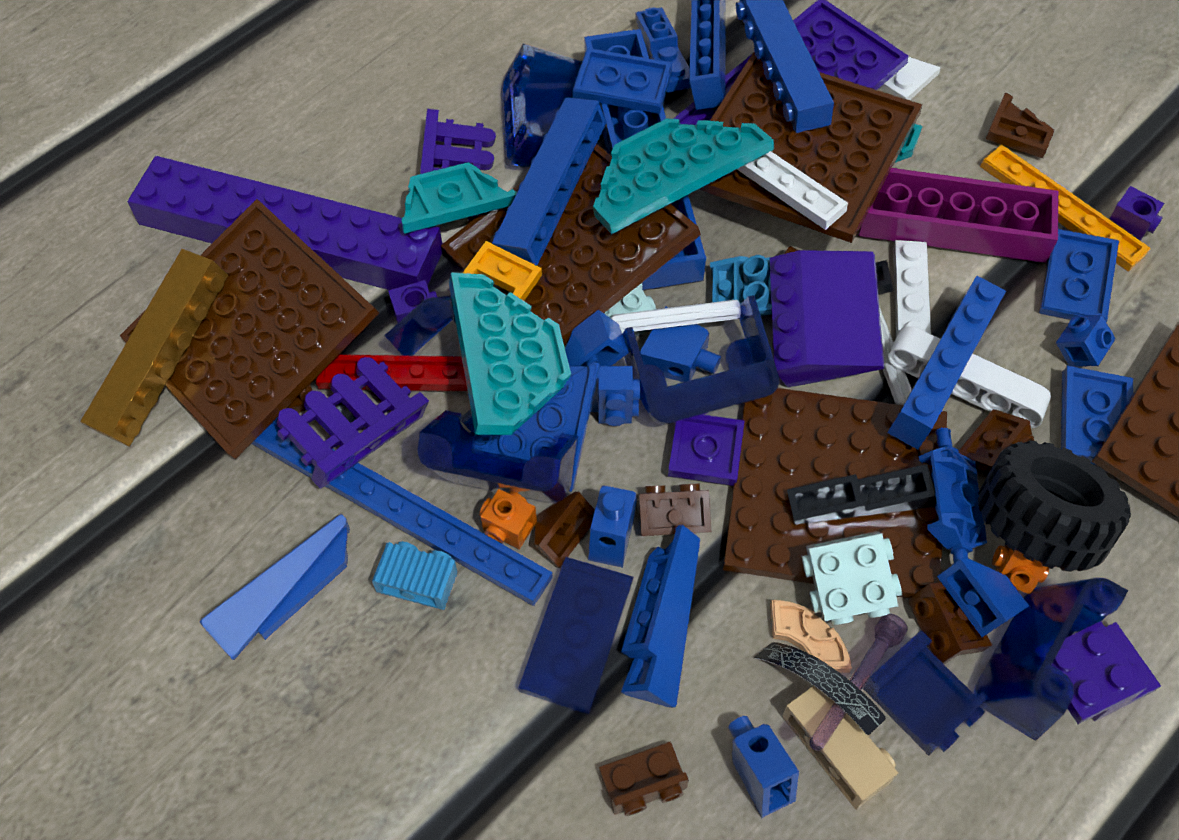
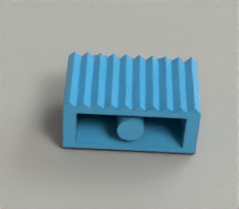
(415, 575)

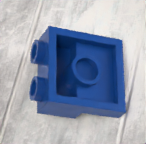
(615, 394)

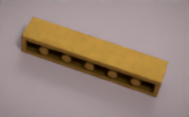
(155, 347)

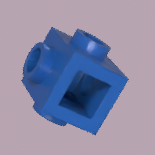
(1085, 340)

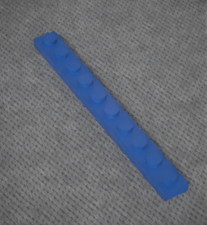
(423, 521)

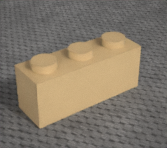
(849, 755)

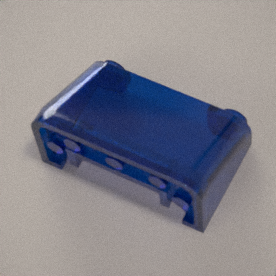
(531, 97)
(452, 455)
(1020, 673)

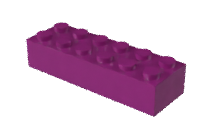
(965, 215)

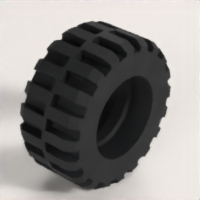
(1053, 506)

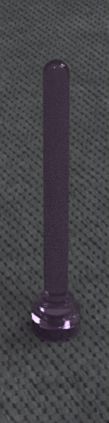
(888, 633)

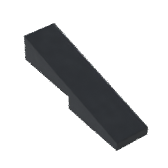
(862, 497)

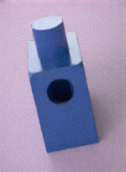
(680, 351)
(612, 519)
(763, 766)

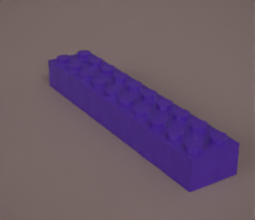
(349, 238)

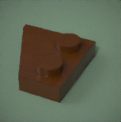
(1019, 129)

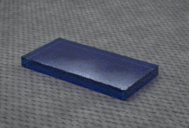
(576, 635)

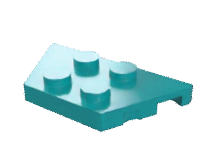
(451, 195)

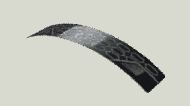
(827, 680)

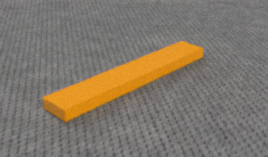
(1072, 211)

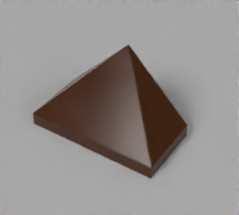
(562, 527)

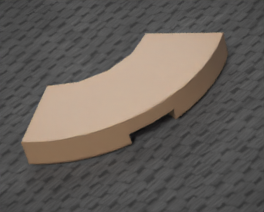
(809, 633)

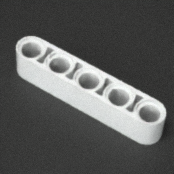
(979, 383)

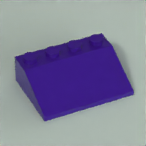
(825, 315)

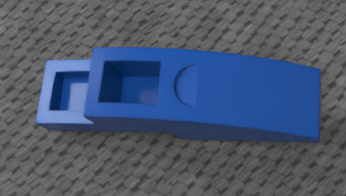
(662, 45)

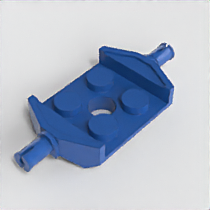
(956, 492)

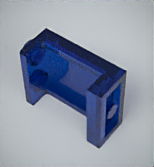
(924, 696)

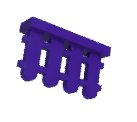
(459, 134)
(353, 445)

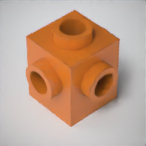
(508, 518)
(1020, 570)

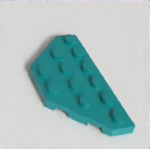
(671, 163)
(507, 354)

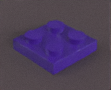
(707, 449)

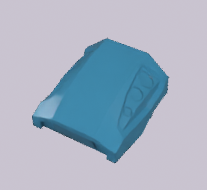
(743, 277)

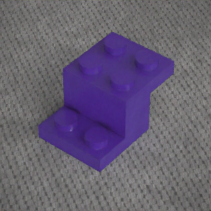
(1103, 671)

